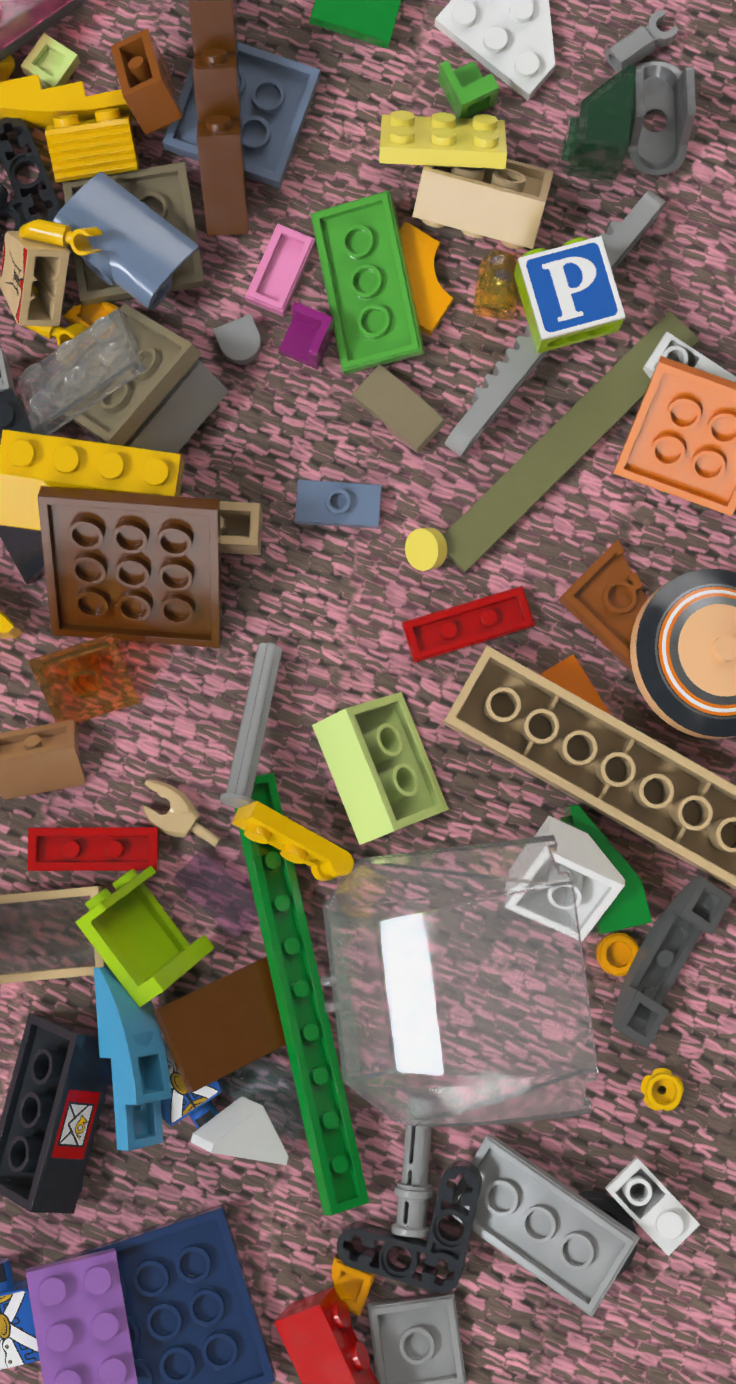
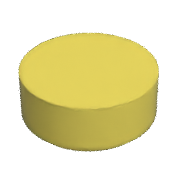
(426, 549)

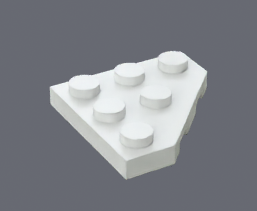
(505, 37)

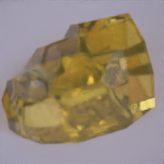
(496, 287)

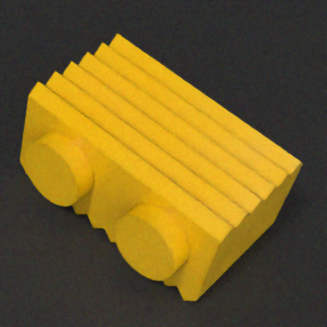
(91, 145)

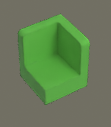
(467, 89)

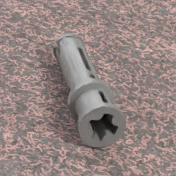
(414, 1189)

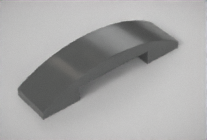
(662, 956)

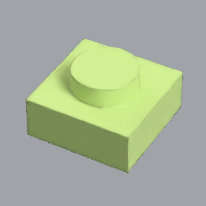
(51, 62)

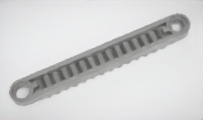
(523, 358)

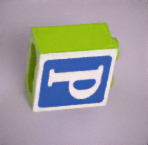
(568, 293)

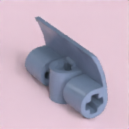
(135, 242)

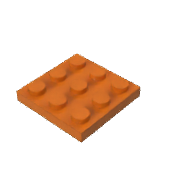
(685, 437)

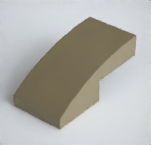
(398, 408)

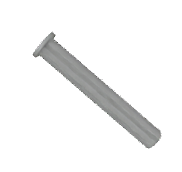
(253, 726)

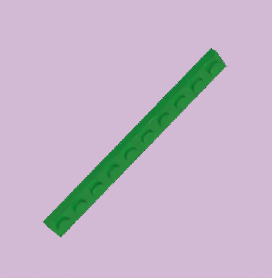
(304, 1018)

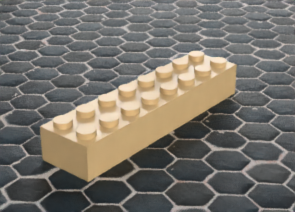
(600, 762)

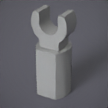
(640, 43)

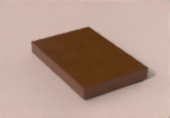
(222, 1025)

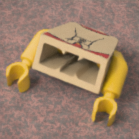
(36, 274)

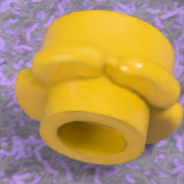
(672, 1095)

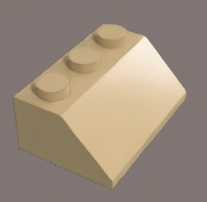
(485, 201)

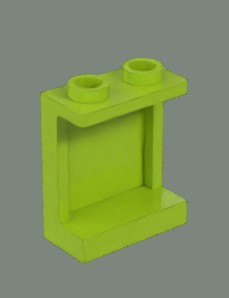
(139, 938)

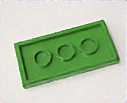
(367, 283)

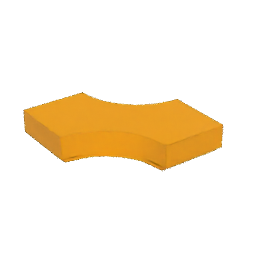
(429, 296)

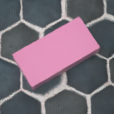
(280, 270)

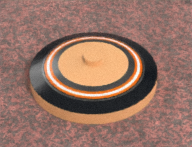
(688, 653)

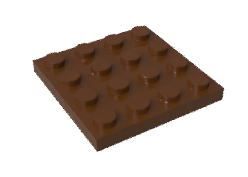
(132, 566)

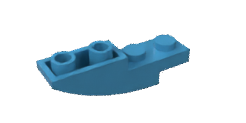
(137, 1062)

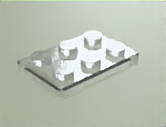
(80, 373)

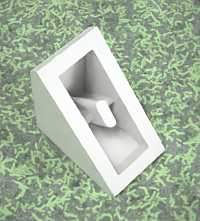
(242, 1132)

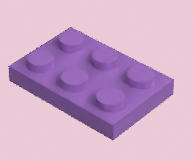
(81, 1321)

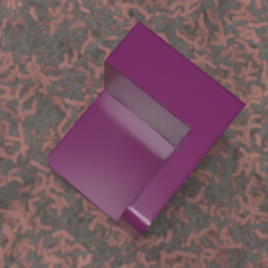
(307, 335)

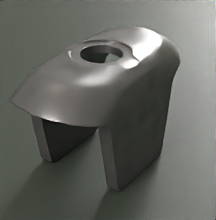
(672, 93)

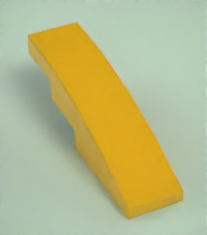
(38, 106)

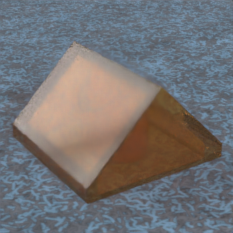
(86, 679)

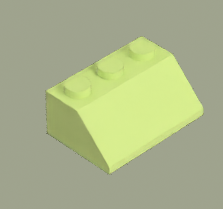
(379, 767)

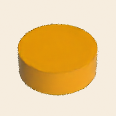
(616, 953)

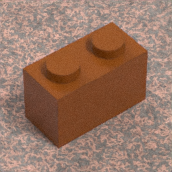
(146, 82)

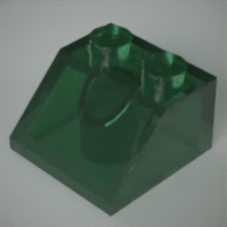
(601, 131)

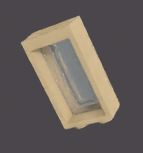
(42, 936)

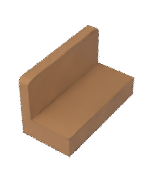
(40, 759)

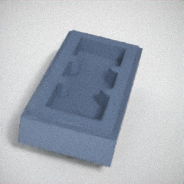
(338, 504)

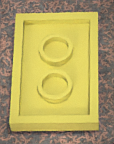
(443, 140)

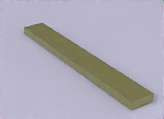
(558, 449)

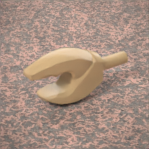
(181, 817)

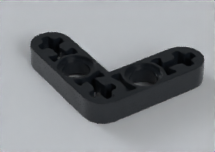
(24, 209)
(437, 1246)

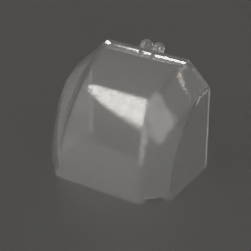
(461, 985)

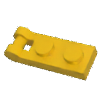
(295, 841)

